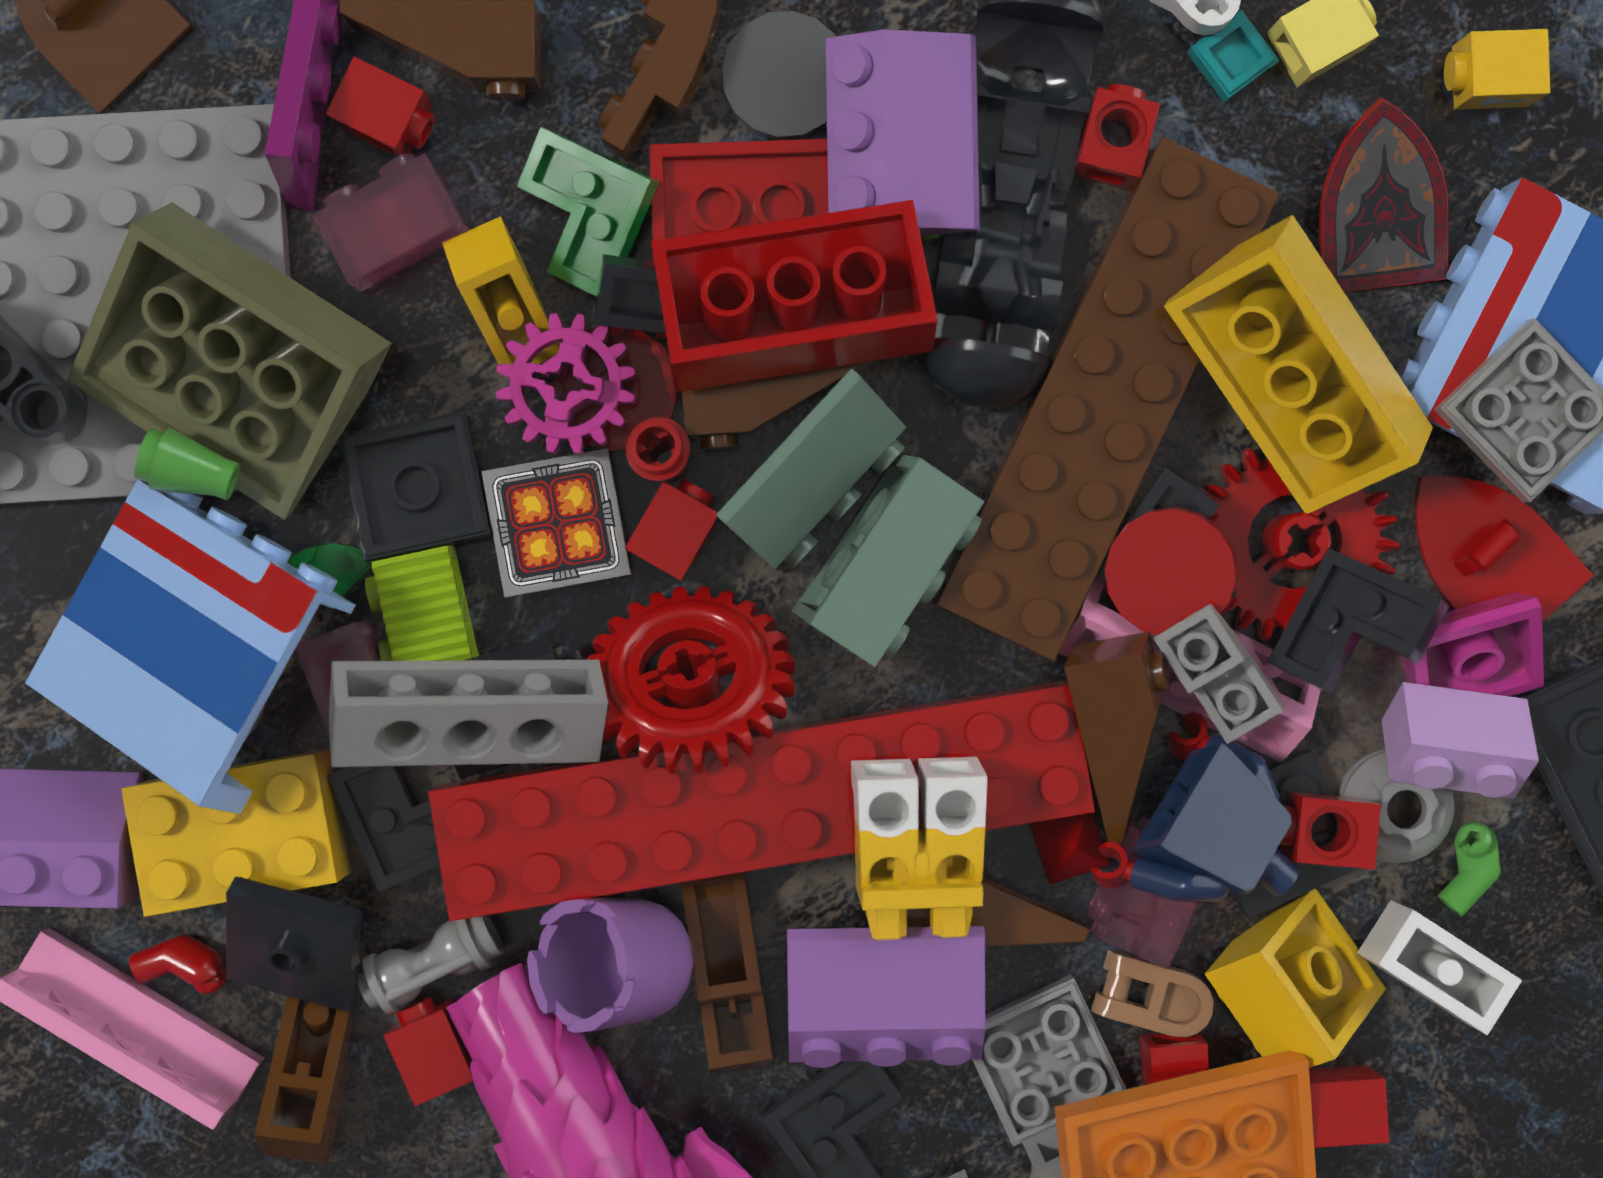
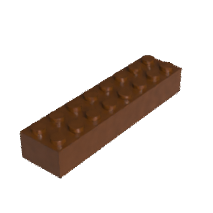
(1100, 404)

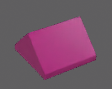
(1485, 648)

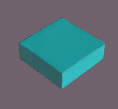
(1233, 56)

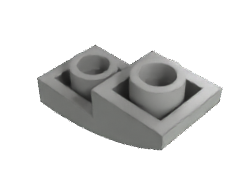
(1219, 672)

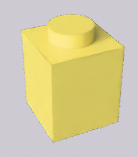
(1322, 36)

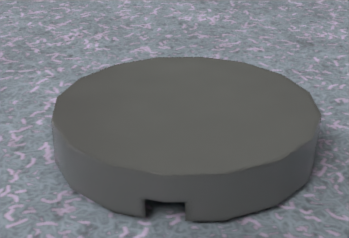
(778, 75)

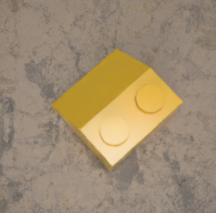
(1297, 981)

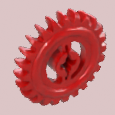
(1242, 499)
(688, 676)

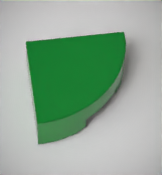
(339, 561)

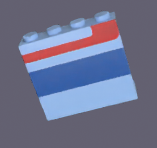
(1527, 262)
(180, 639)

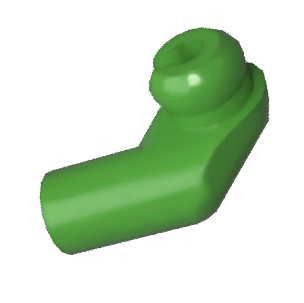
(1477, 867)

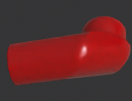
(184, 958)

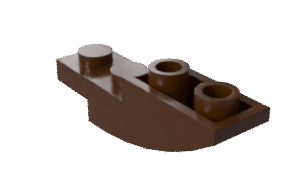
(664, 70)

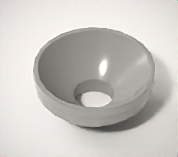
(1370, 780)

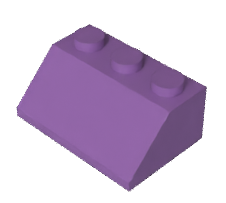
(904, 125)
(65, 838)
(885, 997)

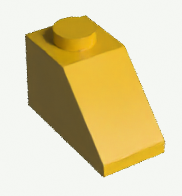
(497, 288)

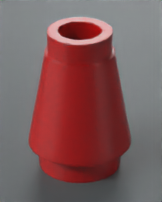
(649, 441)

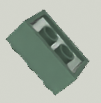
(814, 472)
(890, 558)

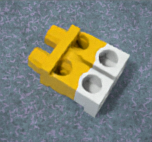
(923, 867)

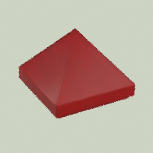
(1068, 846)

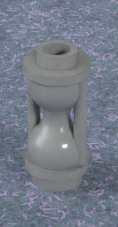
(455, 949)

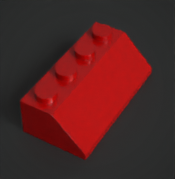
(795, 295)

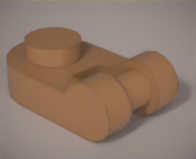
(1174, 1002)

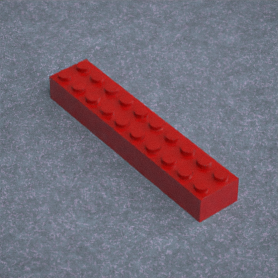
(630, 828)

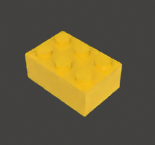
(283, 837)

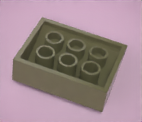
(226, 354)

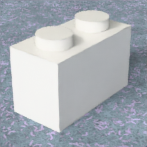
(1439, 967)

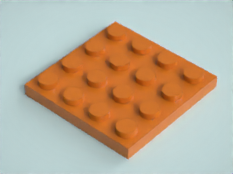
(1205, 1124)

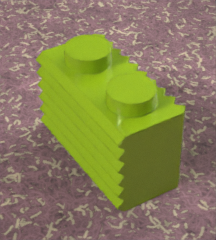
(422, 607)

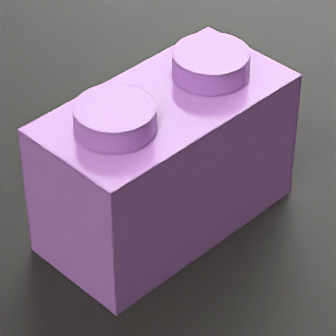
(1459, 740)

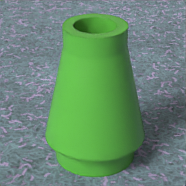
(184, 466)

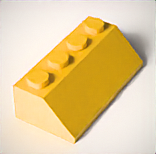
(1300, 367)

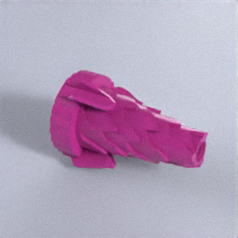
(561, 1099)

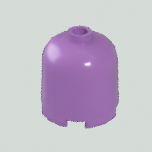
(609, 962)

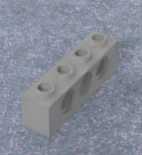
(466, 712)

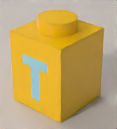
(1499, 69)

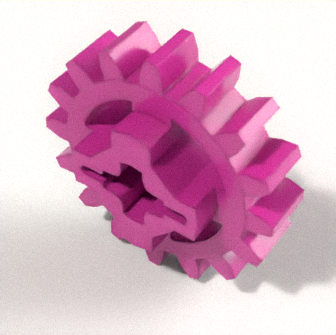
(571, 355)

